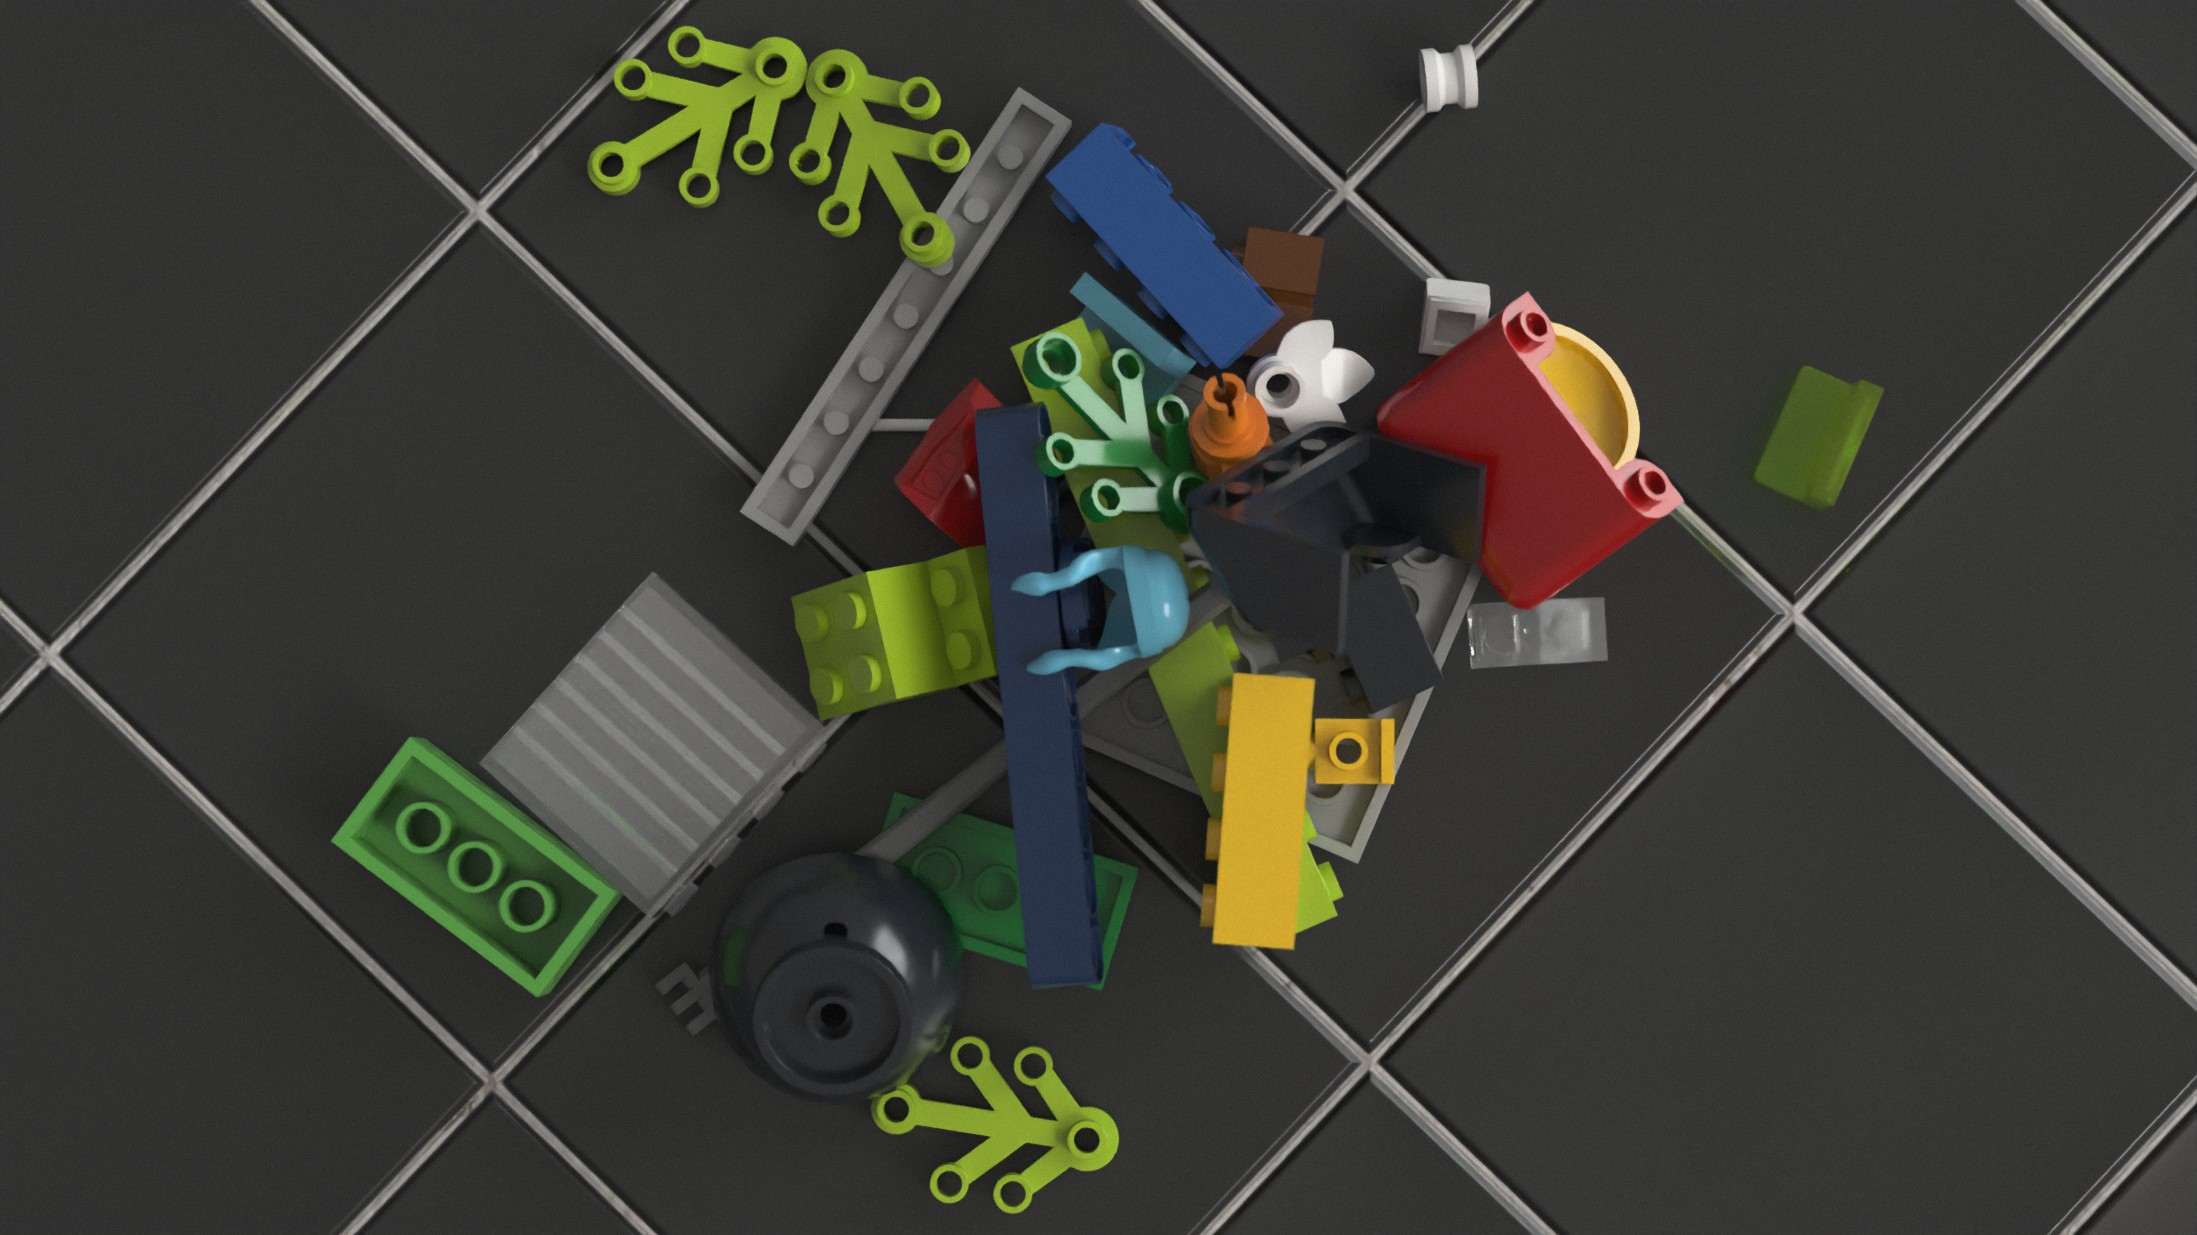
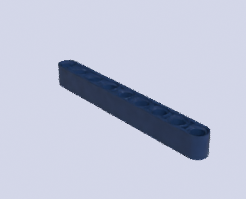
(1038, 709)

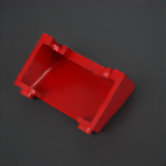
(1549, 487)

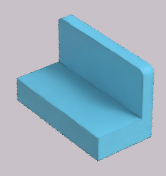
(1126, 328)

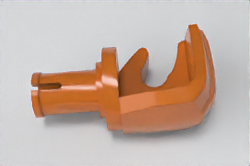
(1227, 427)

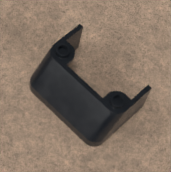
(1294, 511)

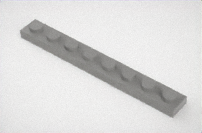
(905, 320)

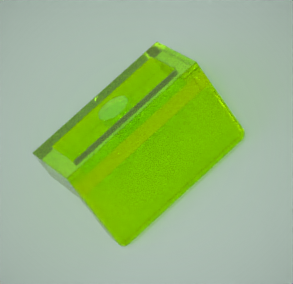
(1817, 437)

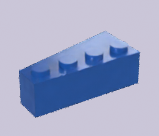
(1162, 246)

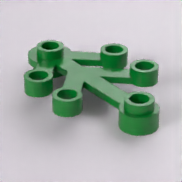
(1125, 435)

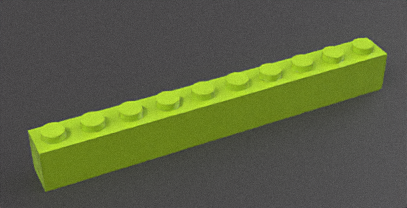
(1195, 669)

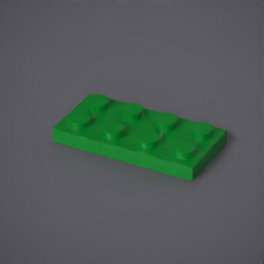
(976, 877)

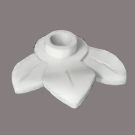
(1317, 376)

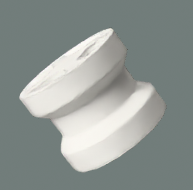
(1448, 78)

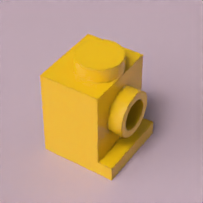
(1376, 755)

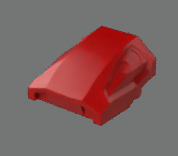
(944, 469)

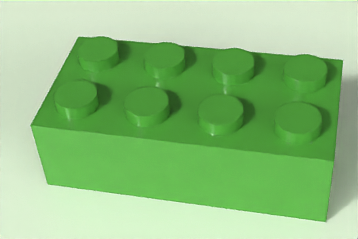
(478, 866)

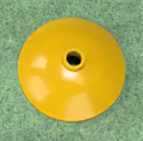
(1594, 393)

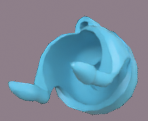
(1142, 617)

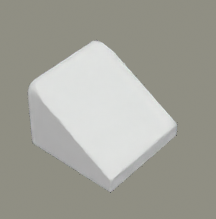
(1451, 313)

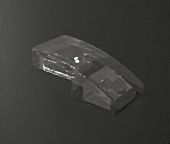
(1548, 634)

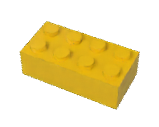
(1261, 810)

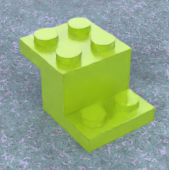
(898, 632)

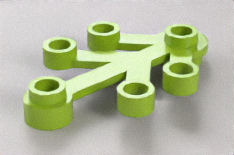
(706, 110)
(873, 147)
(1007, 1126)

